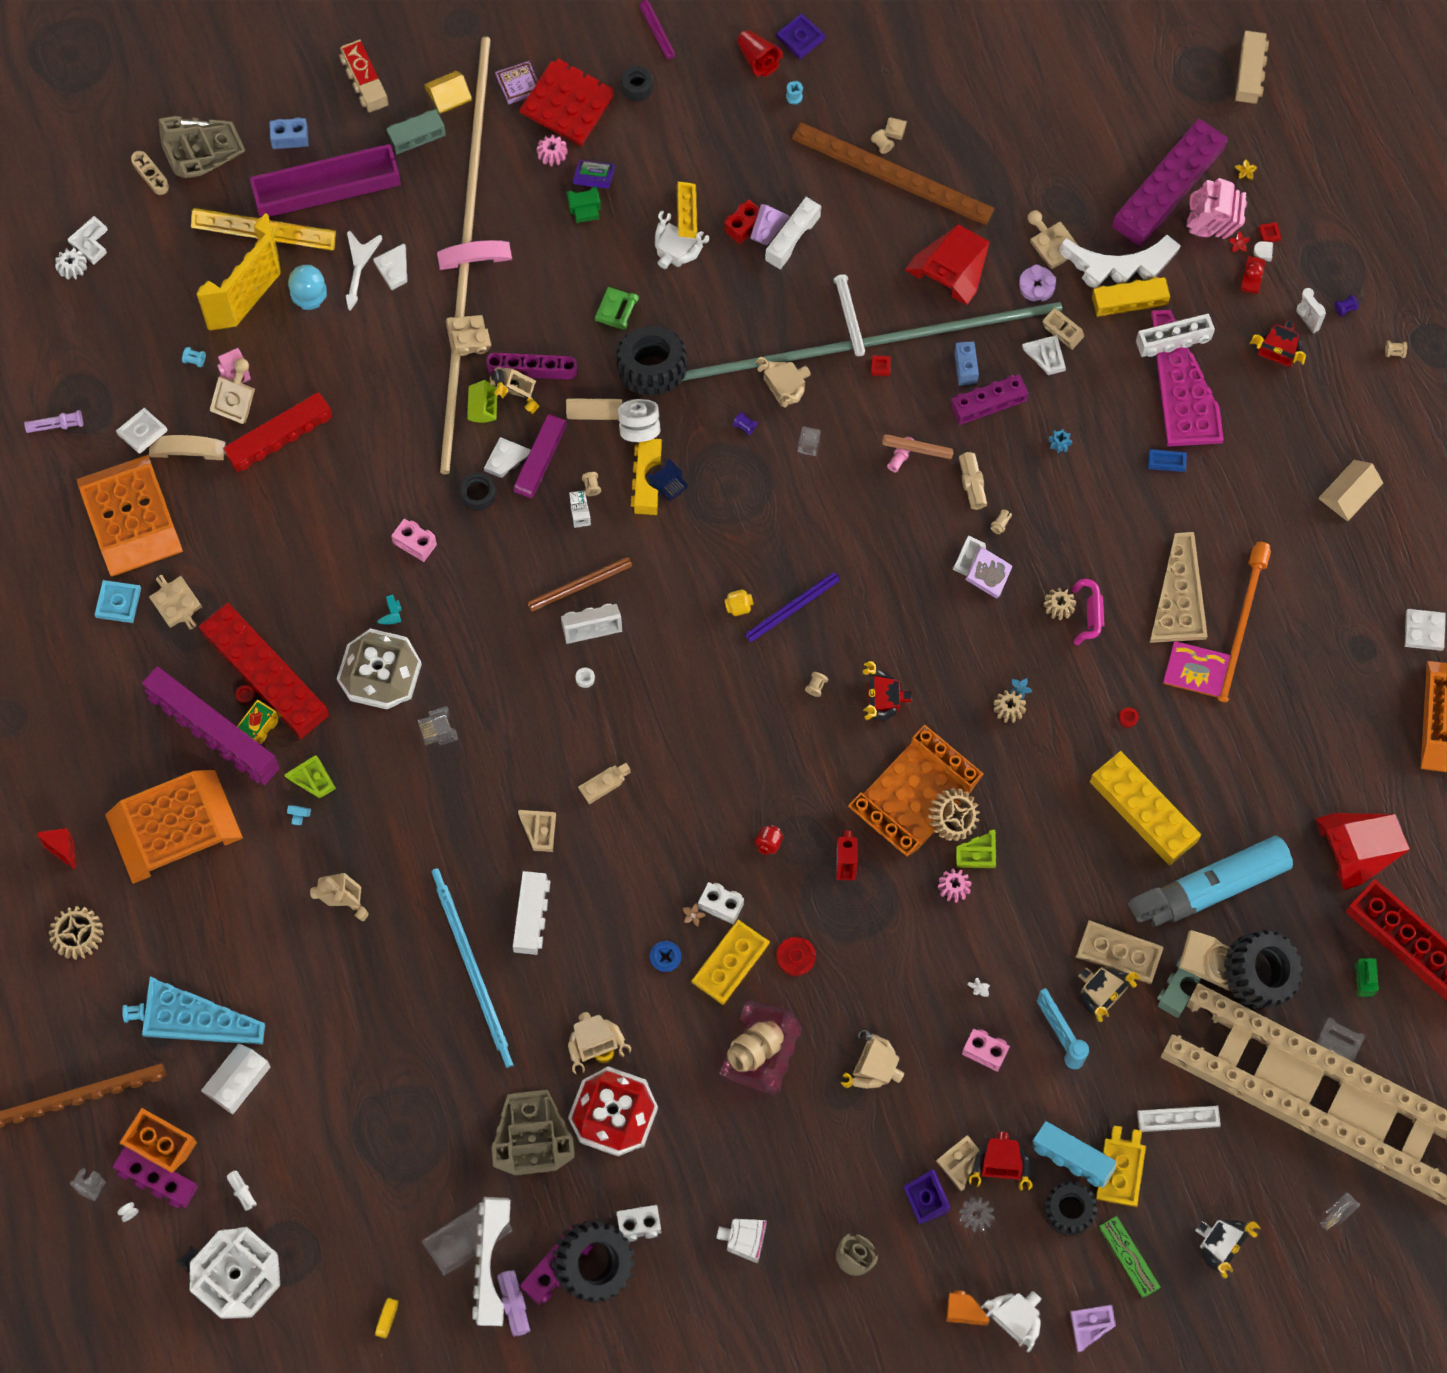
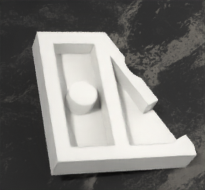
(393, 266)
(1046, 354)
(505, 457)
(967, 555)

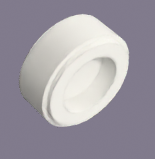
(585, 677)

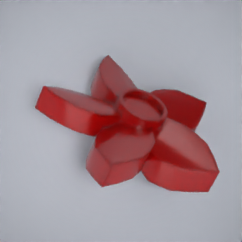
(1239, 242)

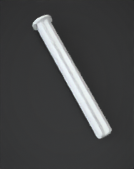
(841, 281)

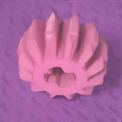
(552, 150)
(961, 888)

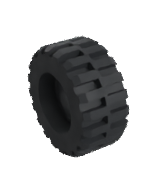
(648, 342)
(1283, 963)
(617, 1268)

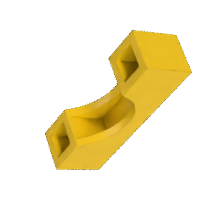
(645, 496)

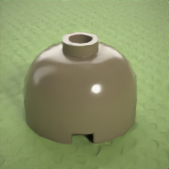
(855, 1255)

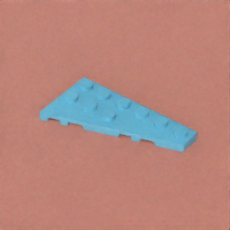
(190, 1017)

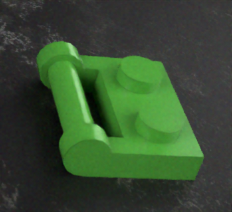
(611, 305)

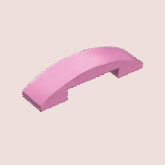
(473, 252)

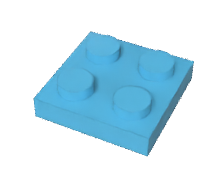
(118, 601)

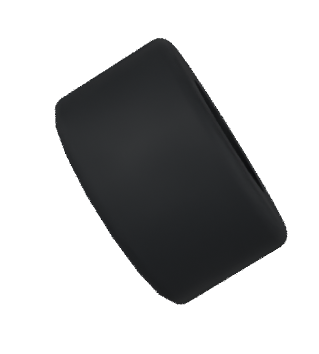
(636, 73)

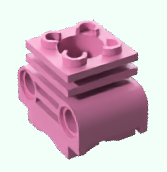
(1216, 209)

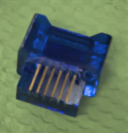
(668, 481)

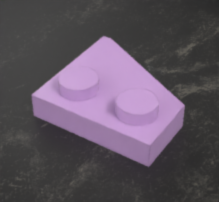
(767, 224)
(1091, 1324)

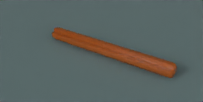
(579, 584)

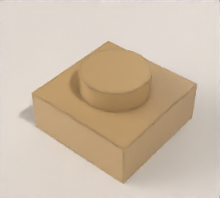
(895, 128)

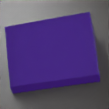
(927, 1197)

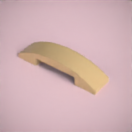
(187, 445)

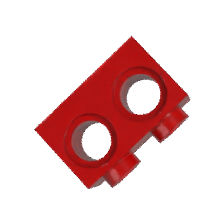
(741, 219)

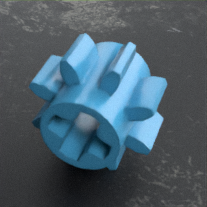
(1060, 446)

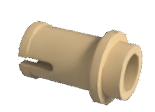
(999, 525)

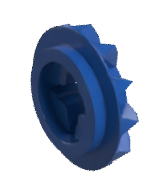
(665, 947)

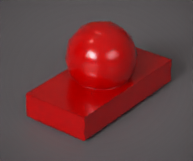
(1253, 275)

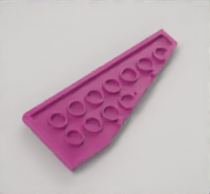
(1187, 401)

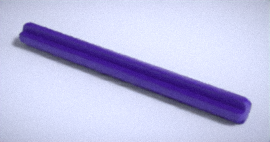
(792, 607)

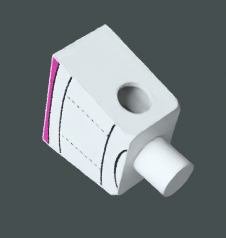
(744, 1238)

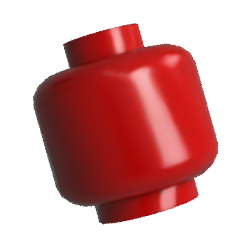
(769, 839)

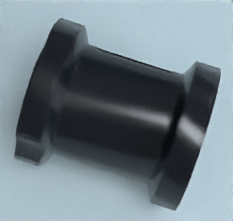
(187, 1258)

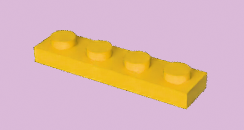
(686, 210)

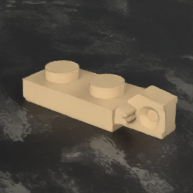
(604, 783)

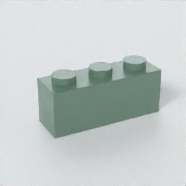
(416, 131)

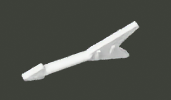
(360, 256)

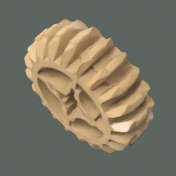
(961, 827)
(68, 934)

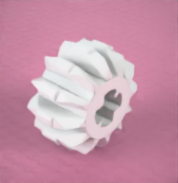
(71, 263)

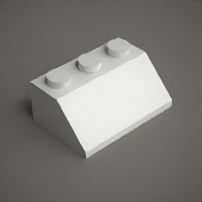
(591, 623)
(236, 1078)

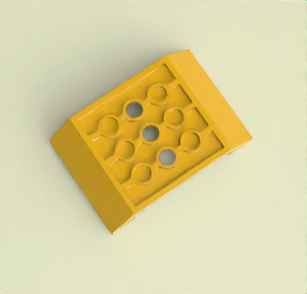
(248, 282)

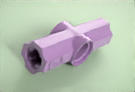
(513, 1303)

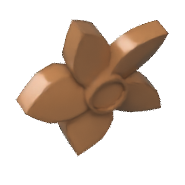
(693, 914)

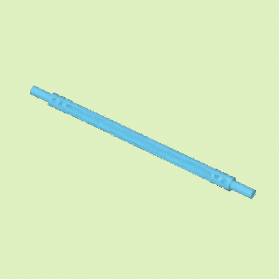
(472, 968)

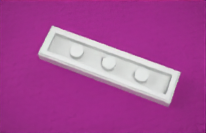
(1178, 1118)

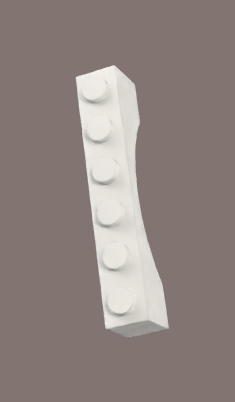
(494, 1218)

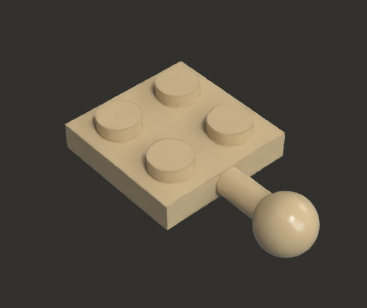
(1049, 240)
(231, 396)

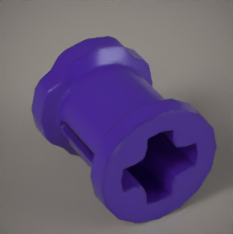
(1346, 305)
(745, 423)

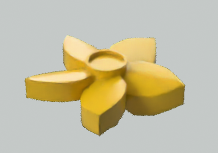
(1246, 170)

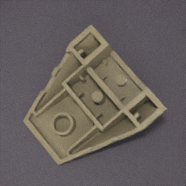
(197, 145)
(531, 1135)

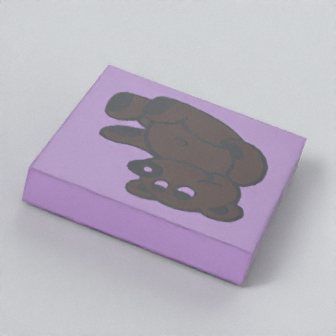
(988, 572)

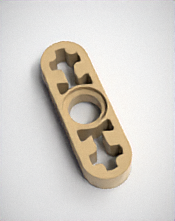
(150, 180)

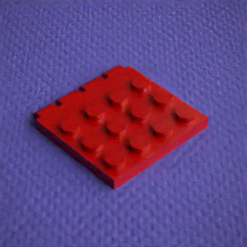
(567, 101)

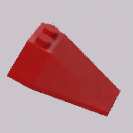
(1362, 844)

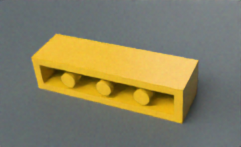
(1130, 296)

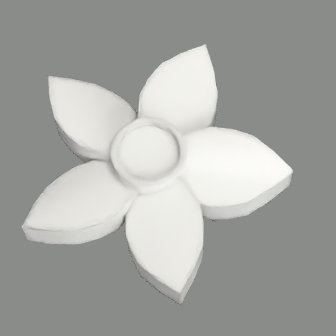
(979, 988)

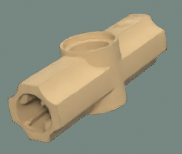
(972, 481)

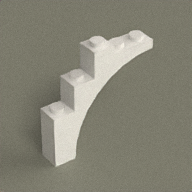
(1120, 268)

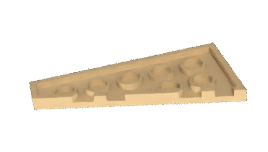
(1181, 605)

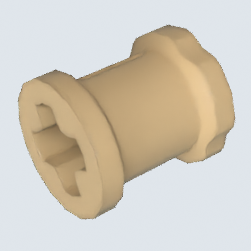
(882, 141)
(1396, 349)
(591, 484)
(816, 684)

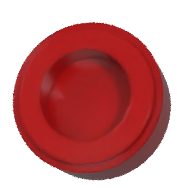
(245, 694)
(1128, 717)

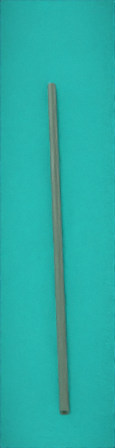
(875, 340)

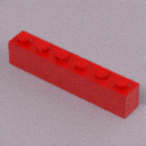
(278, 432)

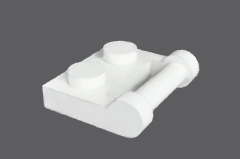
(1313, 313)

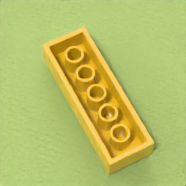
(1145, 808)

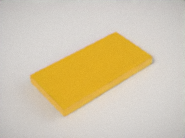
(730, 962)

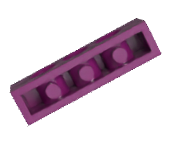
(180, 1197)
(544, 1269)

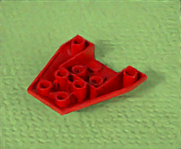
(954, 262)

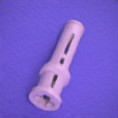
(63, 421)

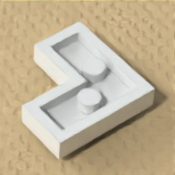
(85, 240)

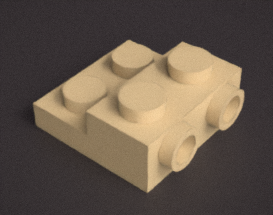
(468, 335)

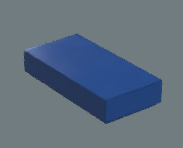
(1167, 460)

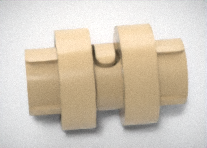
(752, 1048)

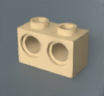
(1064, 328)

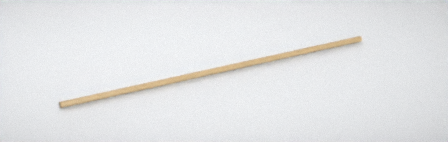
(467, 236)

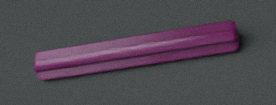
(657, 29)

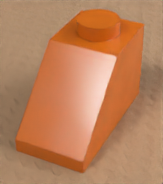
(964, 1309)

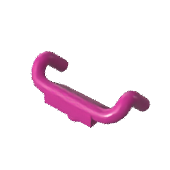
(1095, 610)

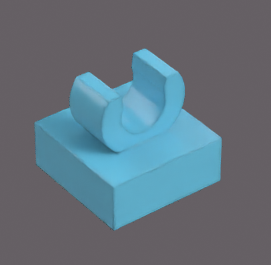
(298, 813)

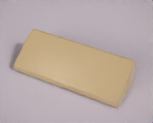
(593, 409)

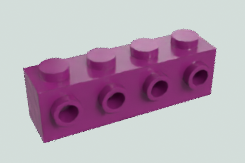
(989, 399)

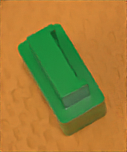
(584, 205)
(1366, 977)

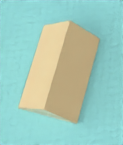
(1352, 489)

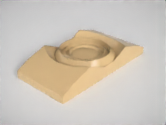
(1205, 958)

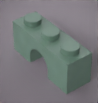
(1174, 999)

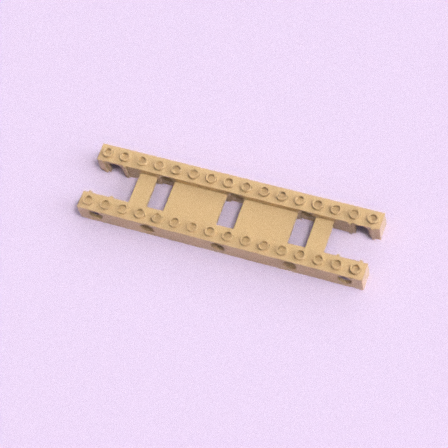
(1290, 1078)

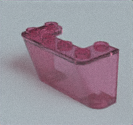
(769, 1075)

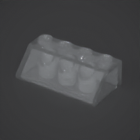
(457, 1240)

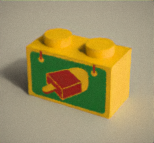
(258, 721)

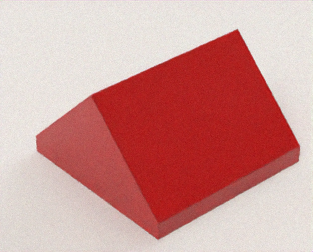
(60, 844)

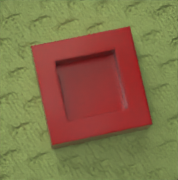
(1269, 232)
(880, 366)

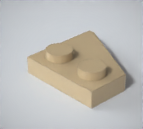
(539, 828)
(959, 1161)

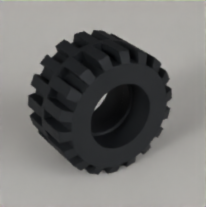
(1074, 1192)

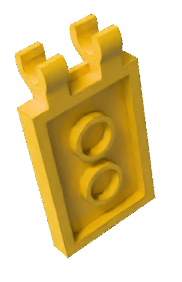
(1129, 1157)

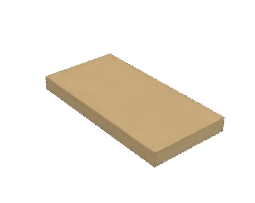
(1119, 951)

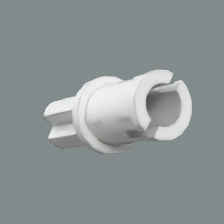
(241, 1190)

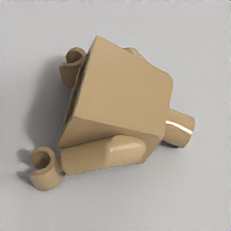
(784, 380)
(340, 891)
(594, 1037)

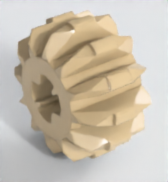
(1059, 597)
(1009, 699)

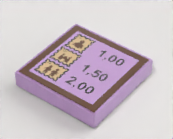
(517, 82)

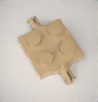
(175, 601)

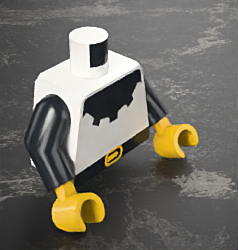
(1223, 1242)

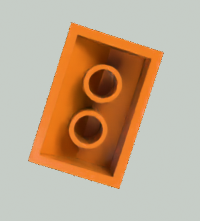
(158, 1141)

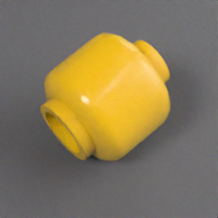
(739, 602)

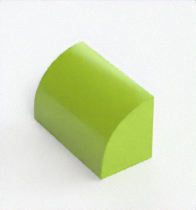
(482, 402)

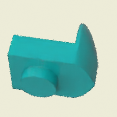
(395, 608)

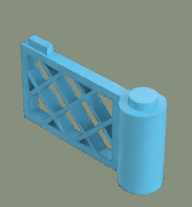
(1076, 1049)

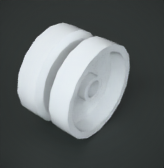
(639, 420)

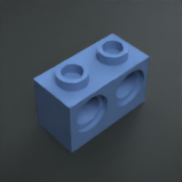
(289, 137)
(966, 363)

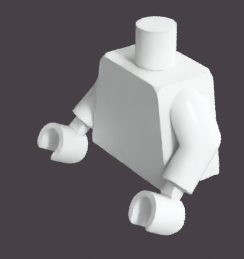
(675, 248)
(1017, 1316)

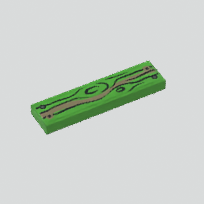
(1129, 1257)

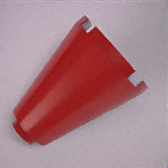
(759, 53)

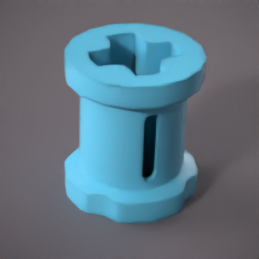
(794, 92)
(193, 357)
(134, 1016)

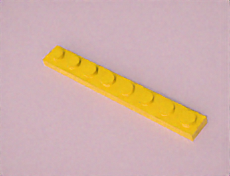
(245, 227)

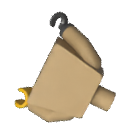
(875, 1065)

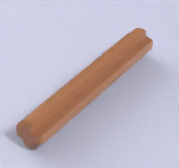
(916, 446)

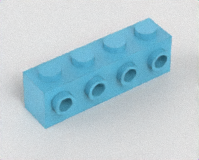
(1074, 1155)

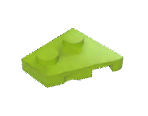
(312, 777)
(978, 852)

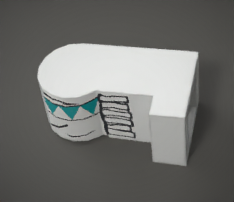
(579, 509)

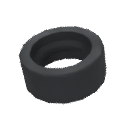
(477, 504)

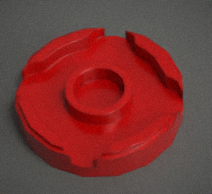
(796, 956)

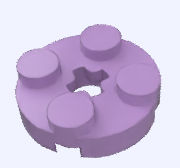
(1040, 274)

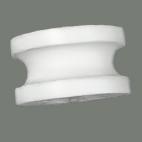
(127, 1211)

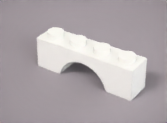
(801, 220)

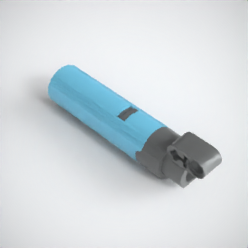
(1213, 883)

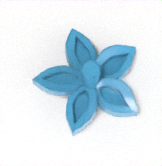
(1019, 687)

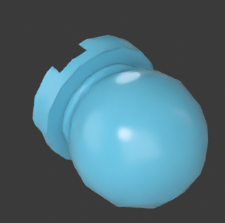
(307, 287)

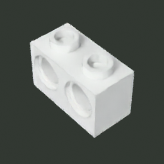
(718, 906)
(638, 1217)

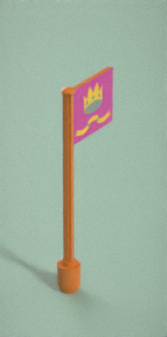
(1210, 670)

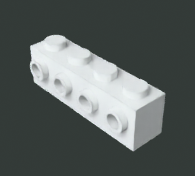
(1175, 335)
(530, 913)

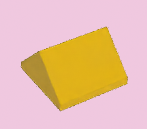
(448, 91)

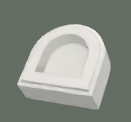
(1263, 250)

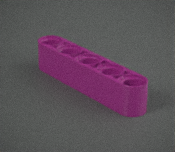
(540, 362)
(540, 456)

